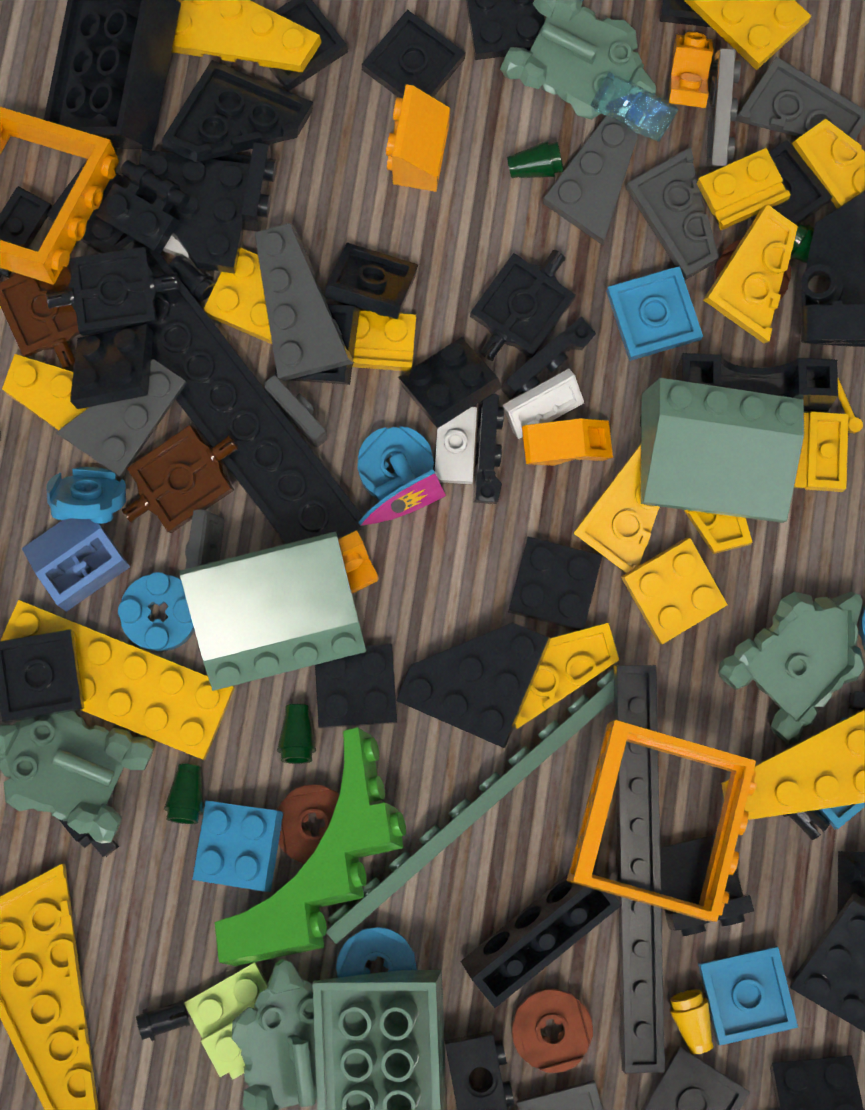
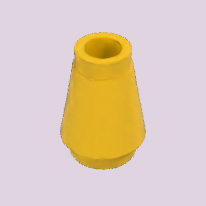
(693, 1020)

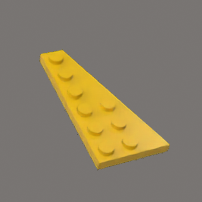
(243, 32)
(813, 773)
(44, 992)

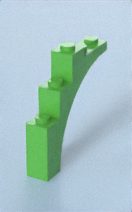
(332, 875)

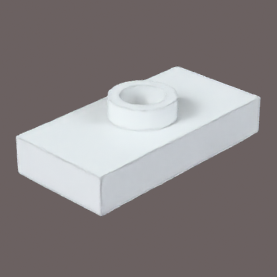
(544, 402)
(456, 449)

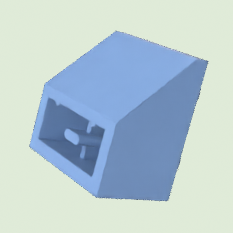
(74, 560)

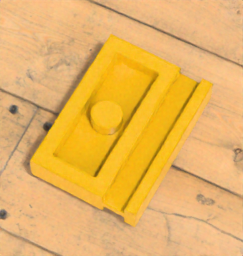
(743, 188)
(384, 341)
(823, 452)

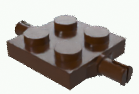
(33, 322)
(180, 478)

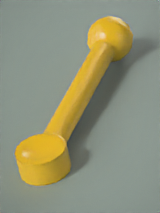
(854, 423)

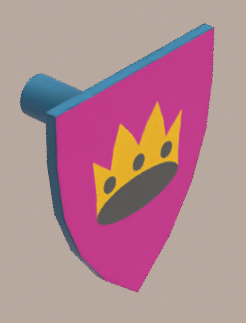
(403, 493)

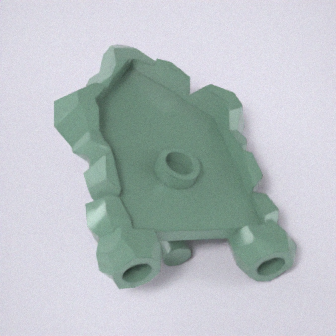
(576, 55)
(800, 658)
(69, 769)
(279, 1043)

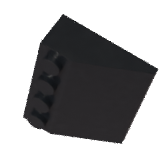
(113, 68)

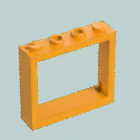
(80, 203)
(731, 823)

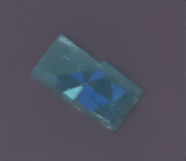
(634, 106)

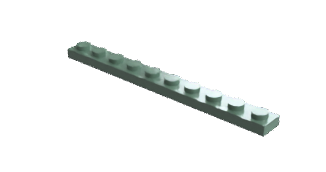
(467, 813)

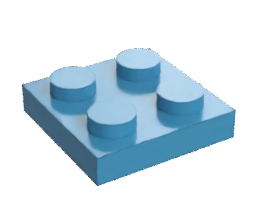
(654, 313)
(238, 846)
(748, 995)

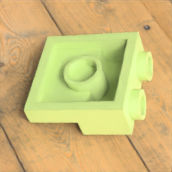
(214, 1014)

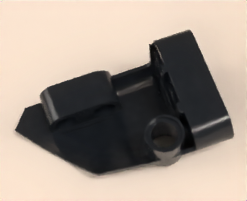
(839, 255)

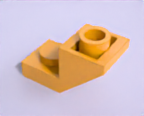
(690, 70)
(567, 440)

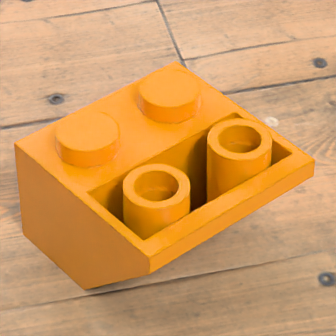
(418, 140)

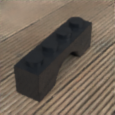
(801, 379)

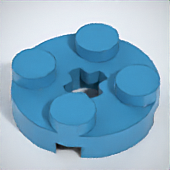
(385, 444)
(87, 494)
(135, 613)
(372, 943)

